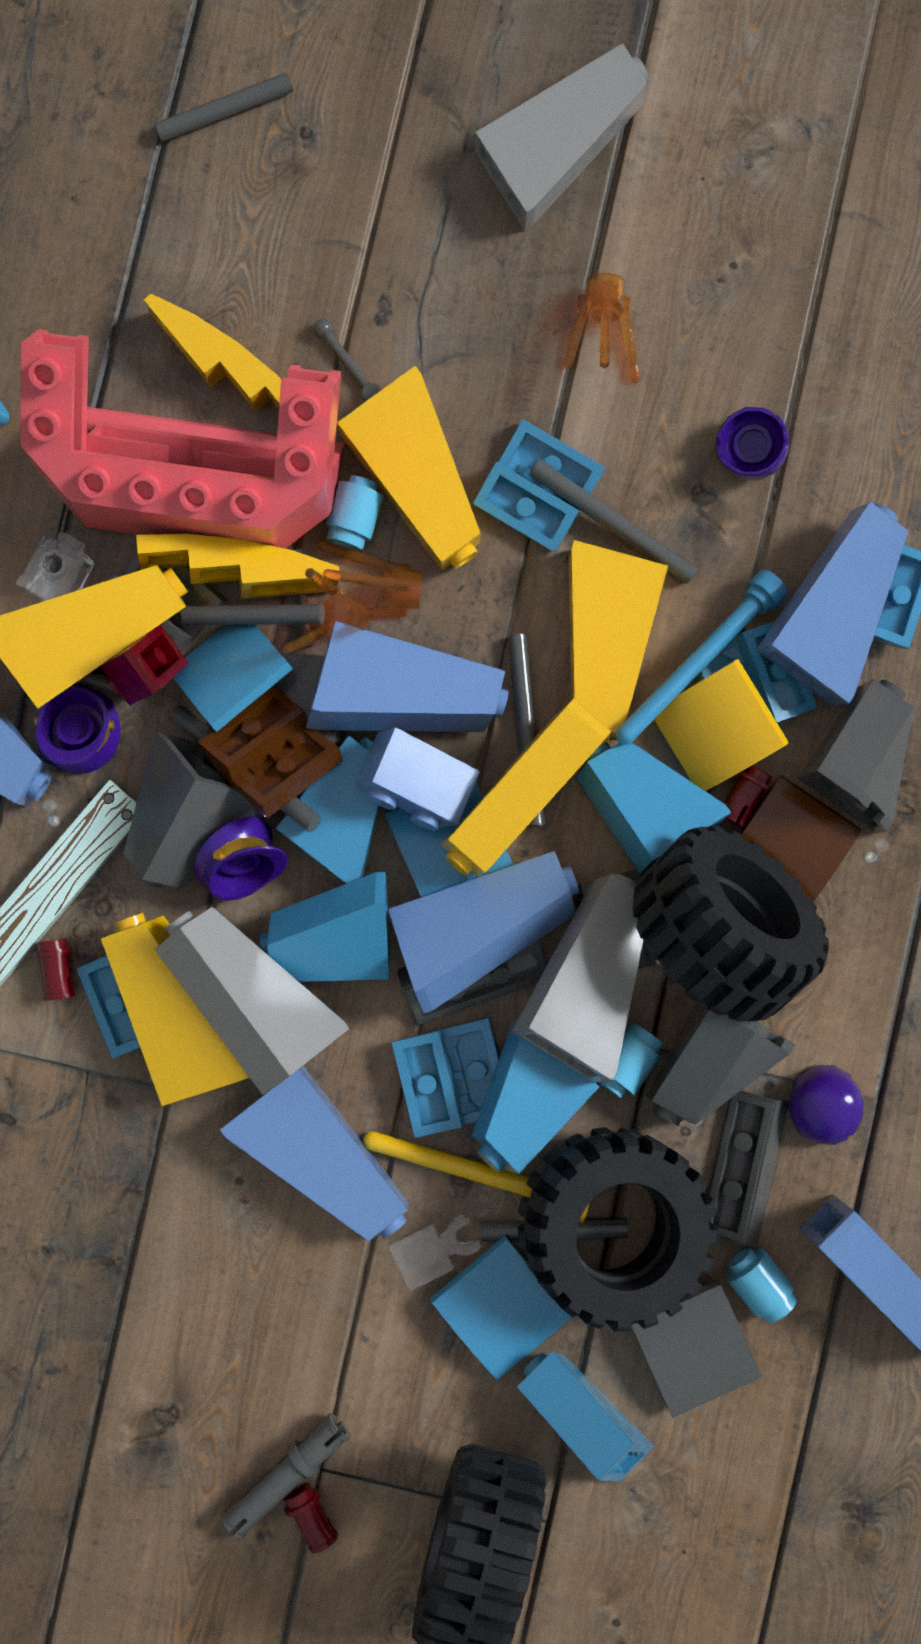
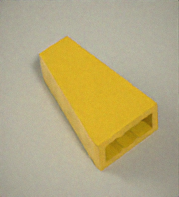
(411, 462)
(610, 625)
(75, 633)
(524, 789)
(172, 1032)

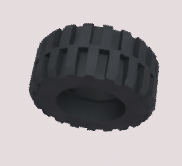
(729, 924)
(665, 1267)
(480, 1549)

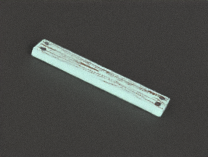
(63, 874)

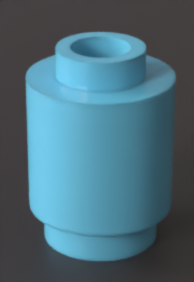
(354, 513)
(636, 1061)
(761, 1284)

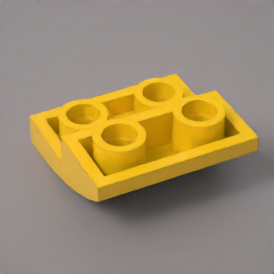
(720, 727)

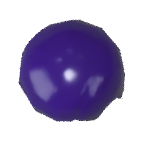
(752, 443)
(826, 1105)

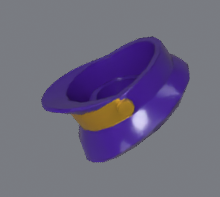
(78, 730)
(239, 859)

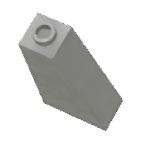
(559, 132)
(588, 984)
(248, 998)

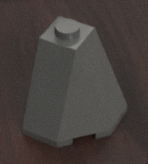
(865, 755)
(177, 811)
(712, 1064)

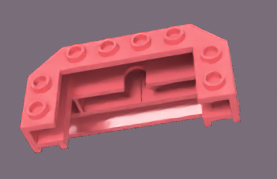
(174, 473)

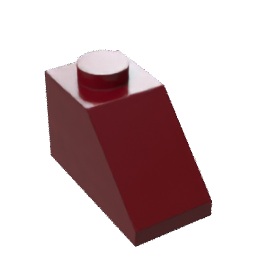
(144, 666)

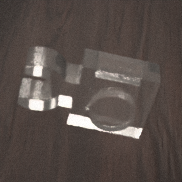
(425, 1253)

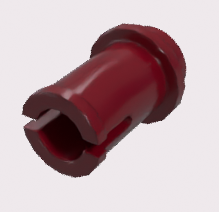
(746, 794)
(55, 969)
(310, 1517)

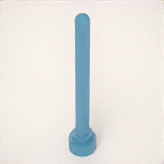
(763, 594)

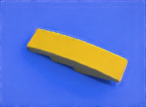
(216, 353)
(257, 566)

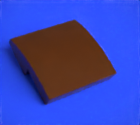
(270, 752)
(801, 834)

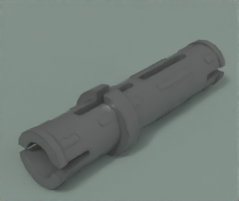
(301, 1461)

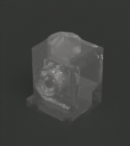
(69, 578)

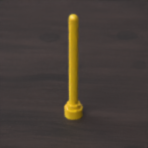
(449, 1164)

